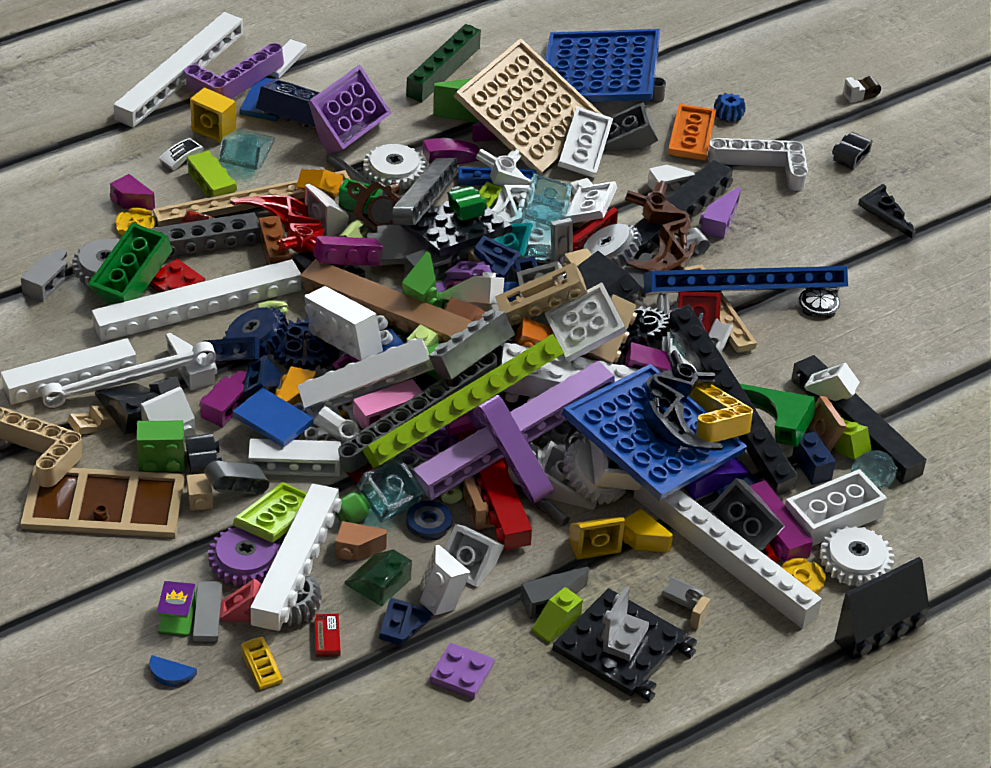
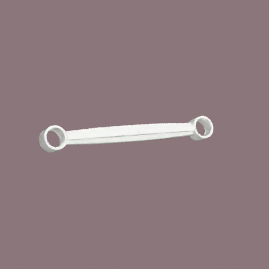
(128, 374)

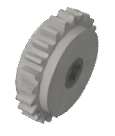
(616, 242)
(91, 257)

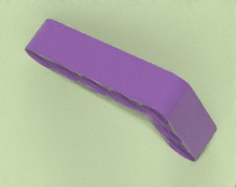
(238, 77)
(513, 447)

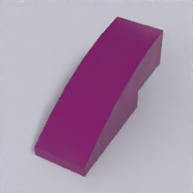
(450, 148)

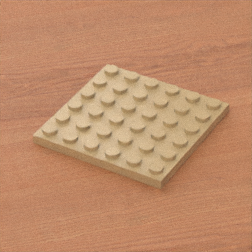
(524, 104)

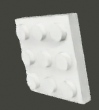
(585, 322)

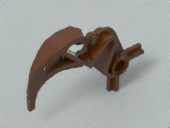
(676, 222)

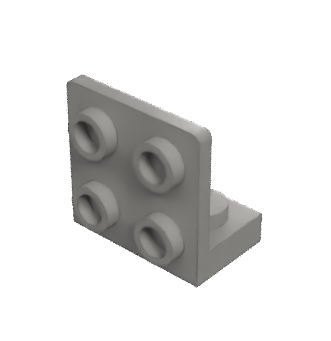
(622, 631)

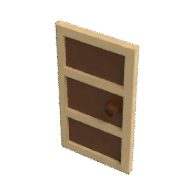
(106, 503)

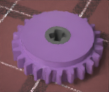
(241, 556)

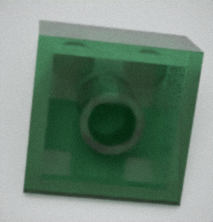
(381, 576)

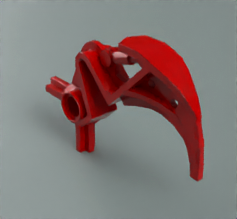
(294, 216)

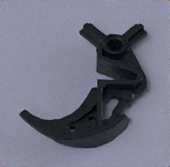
(670, 389)

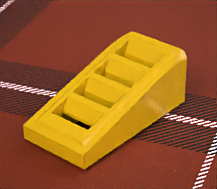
(256, 649)

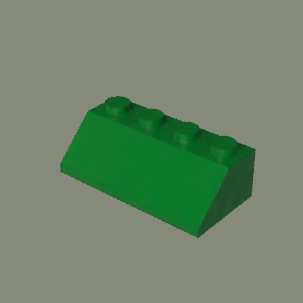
(131, 265)

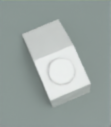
(673, 177)
(833, 382)

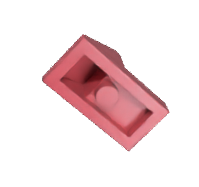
(238, 604)

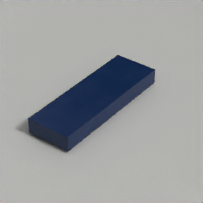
(235, 348)

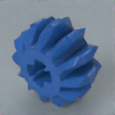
(729, 107)

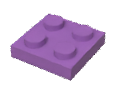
(462, 670)

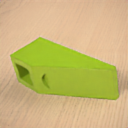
(853, 440)

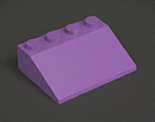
(347, 110)

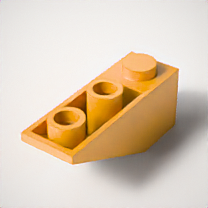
(289, 391)

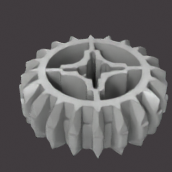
(307, 601)

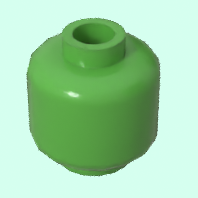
(353, 508)

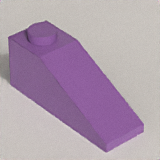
(720, 214)

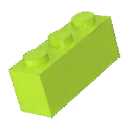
(210, 175)

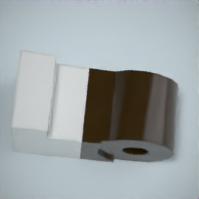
(861, 89)

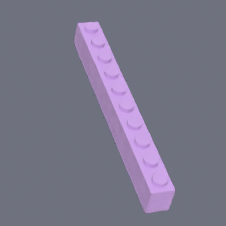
(533, 420)

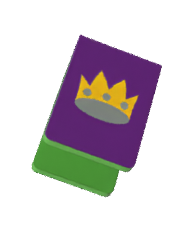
(177, 608)

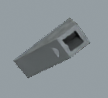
(537, 592)

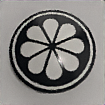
(819, 302)

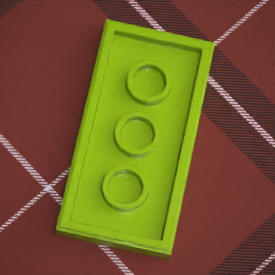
(272, 513)

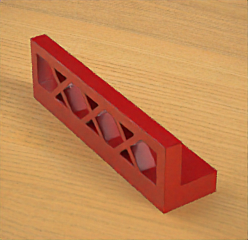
(586, 231)

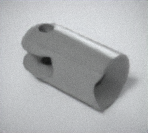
(682, 593)

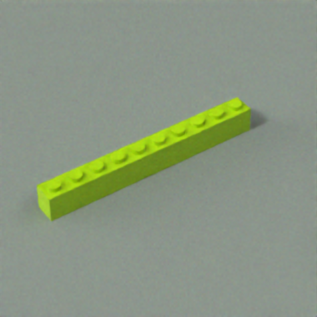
(462, 401)

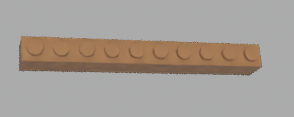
(396, 307)

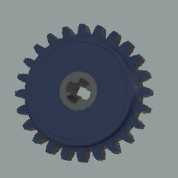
(262, 323)

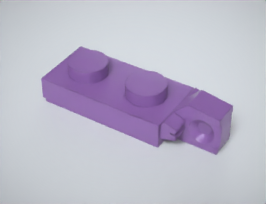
(467, 269)

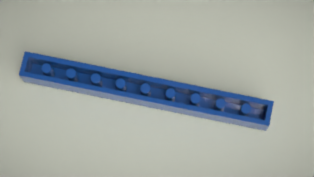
(745, 279)

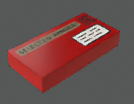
(327, 635)

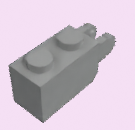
(45, 275)

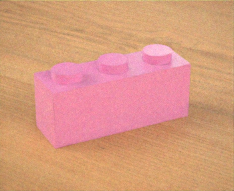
(376, 405)

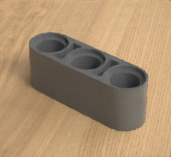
(236, 477)

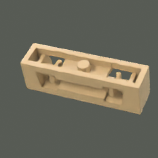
(542, 294)

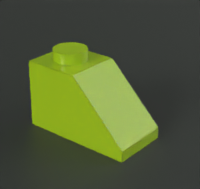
(558, 615)

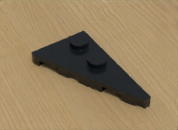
(886, 209)

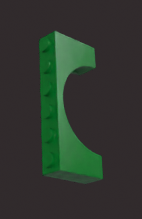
(790, 411)

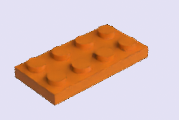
(692, 132)

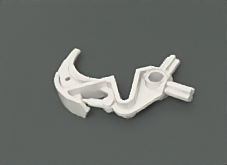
(513, 182)

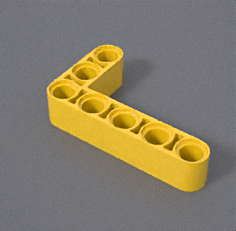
(725, 414)

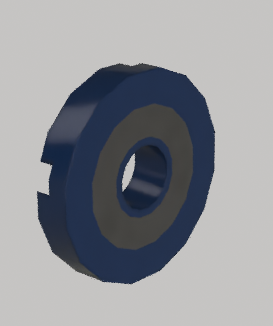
(433, 510)

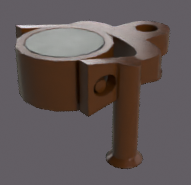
(380, 207)

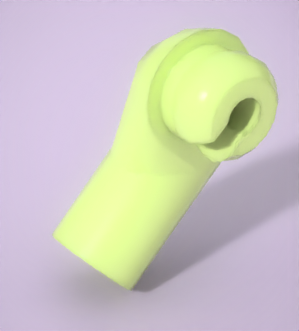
(281, 305)

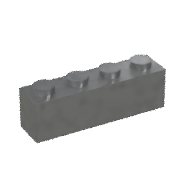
(471, 344)

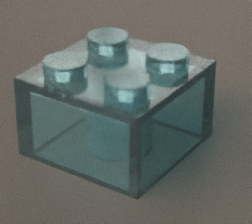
(546, 200)
(390, 489)

